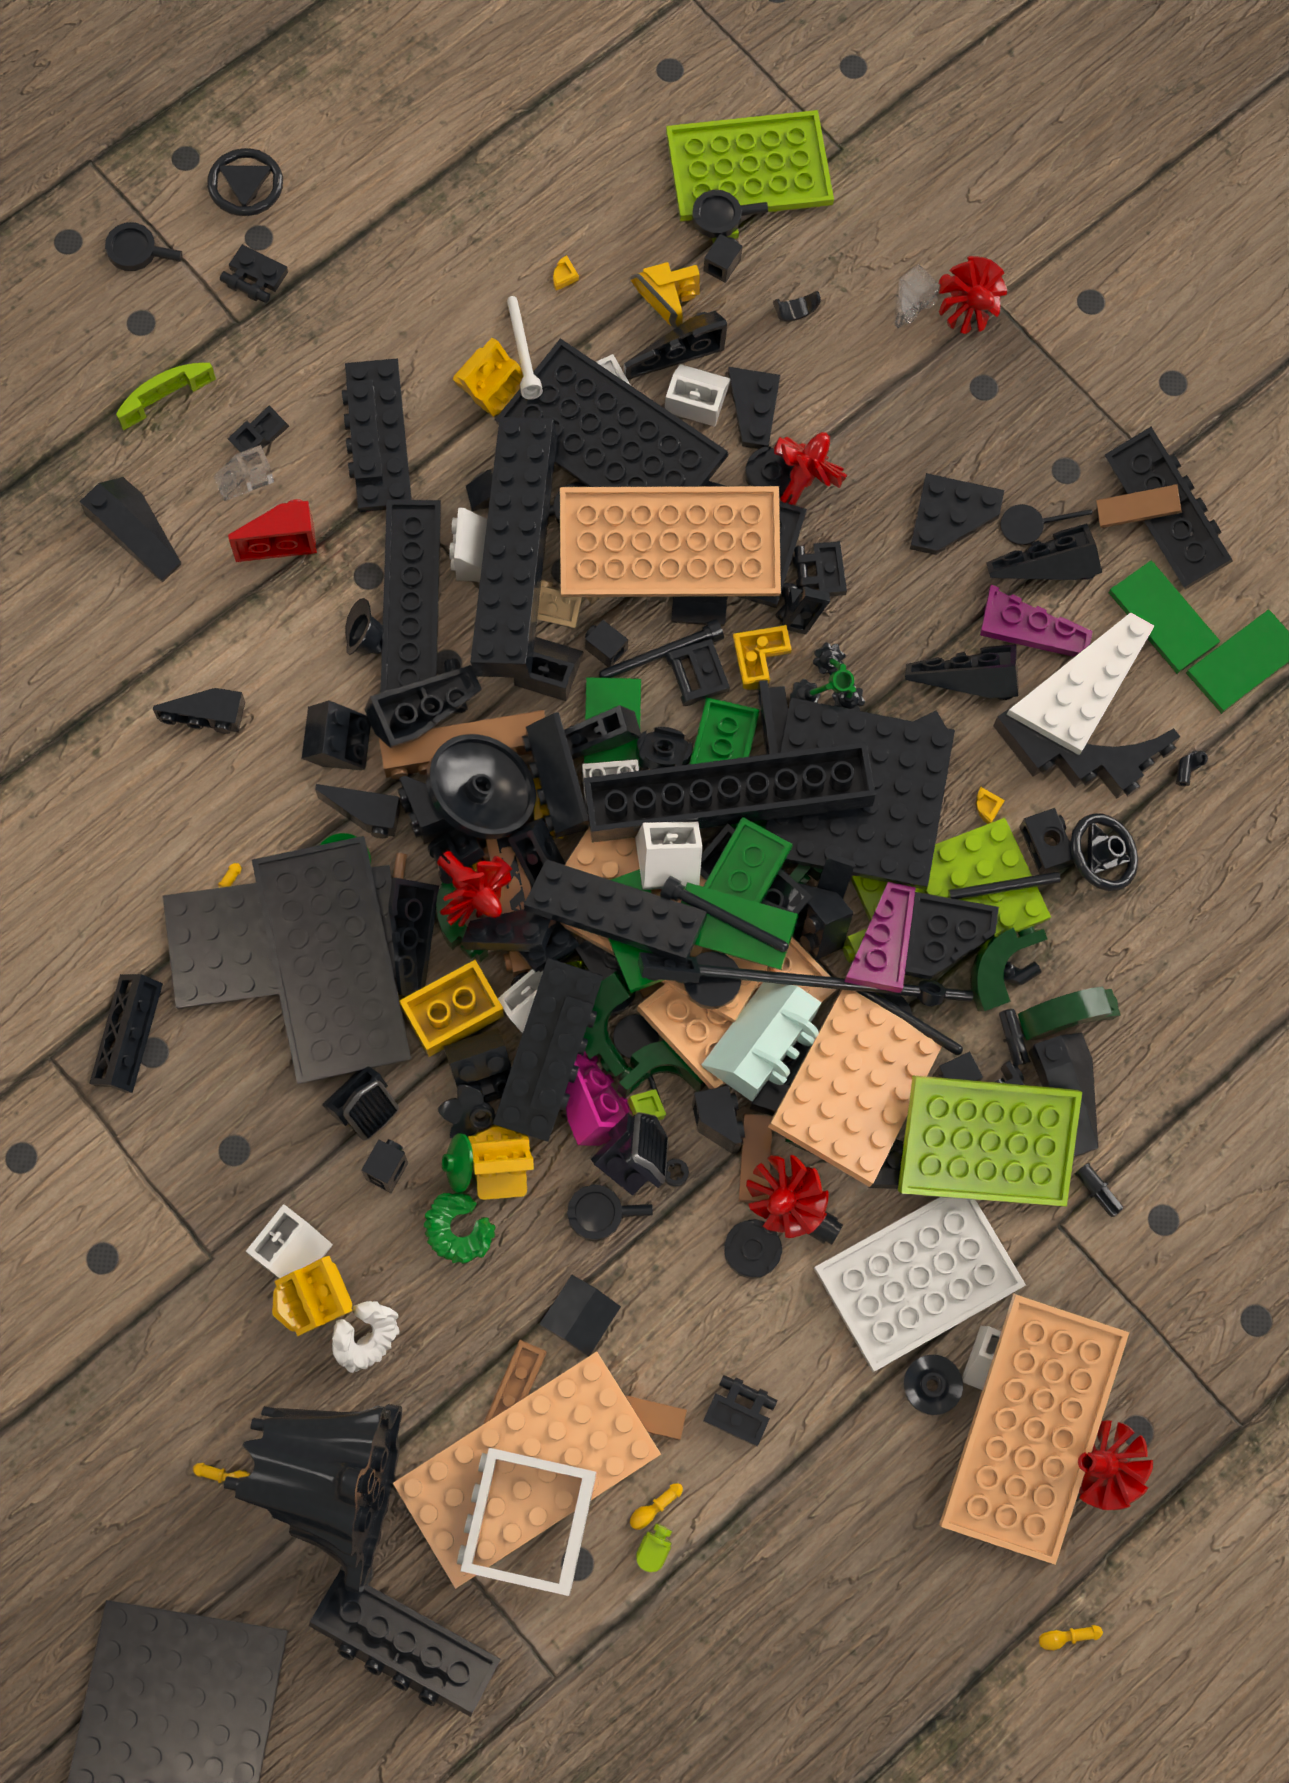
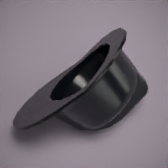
(363, 630)

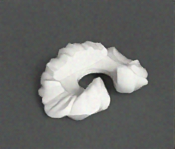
(369, 1347)

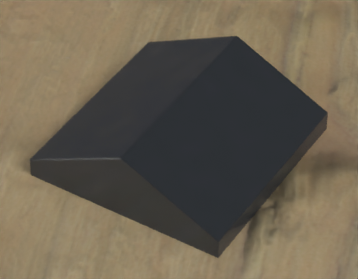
(580, 1315)

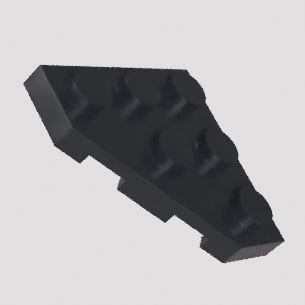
(952, 511)
(945, 932)

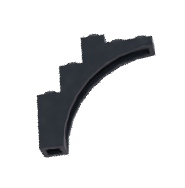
(1117, 766)

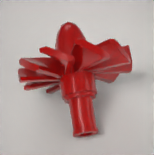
(975, 288)
(808, 463)
(474, 889)
(794, 1202)
(1109, 1478)

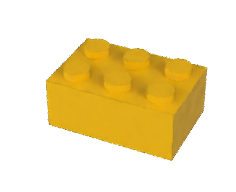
(452, 1008)

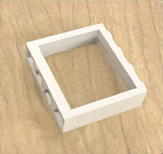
(480, 1497)

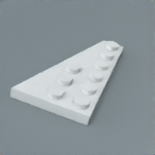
(1078, 694)

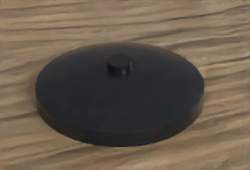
(480, 786)

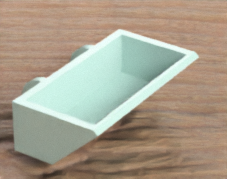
(762, 1037)

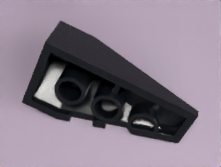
(689, 341)
(130, 522)
(1066, 557)
(986, 674)
(415, 708)
(784, 891)
(412, 925)
(1067, 1064)

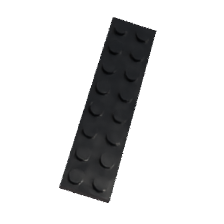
(410, 592)

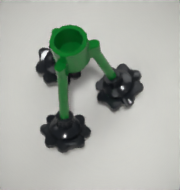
(840, 681)

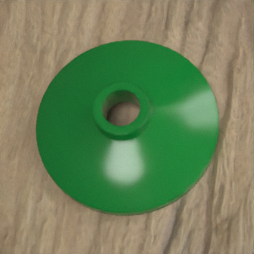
(458, 1163)

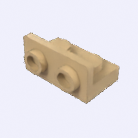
(556, 608)

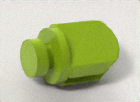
(654, 1549)

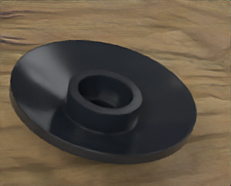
(948, 1383)

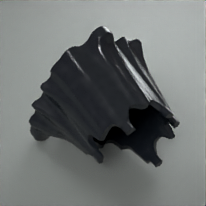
(326, 1479)

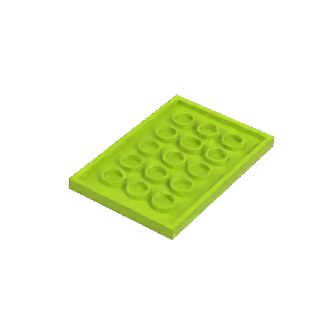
(754, 159)
(970, 860)
(989, 1141)

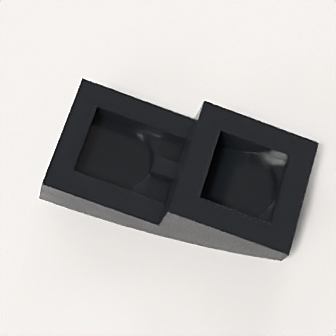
(260, 431)

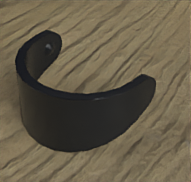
(797, 308)

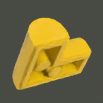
(754, 648)

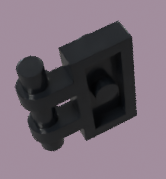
(257, 268)
(828, 568)
(735, 1418)

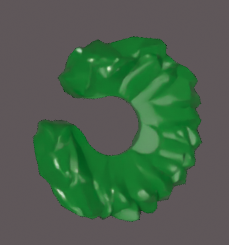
(440, 1236)

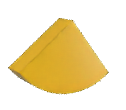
(564, 274)
(988, 805)

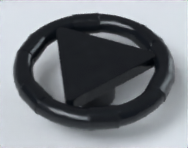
(245, 181)
(1104, 851)

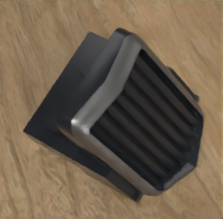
(363, 1103)
(635, 1152)

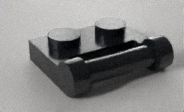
(706, 669)
(464, 848)

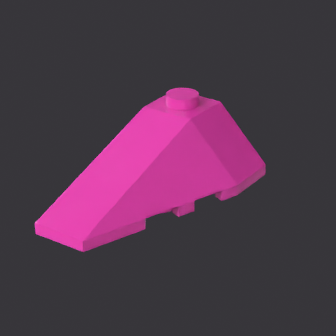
(593, 1103)

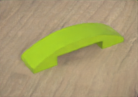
(161, 385)

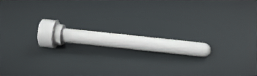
(530, 384)

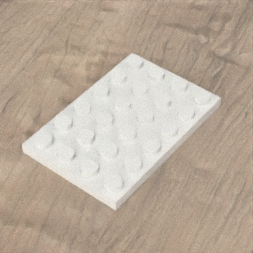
(918, 1278)

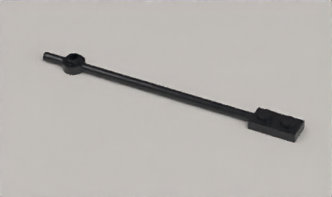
(658, 967)

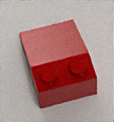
(276, 534)

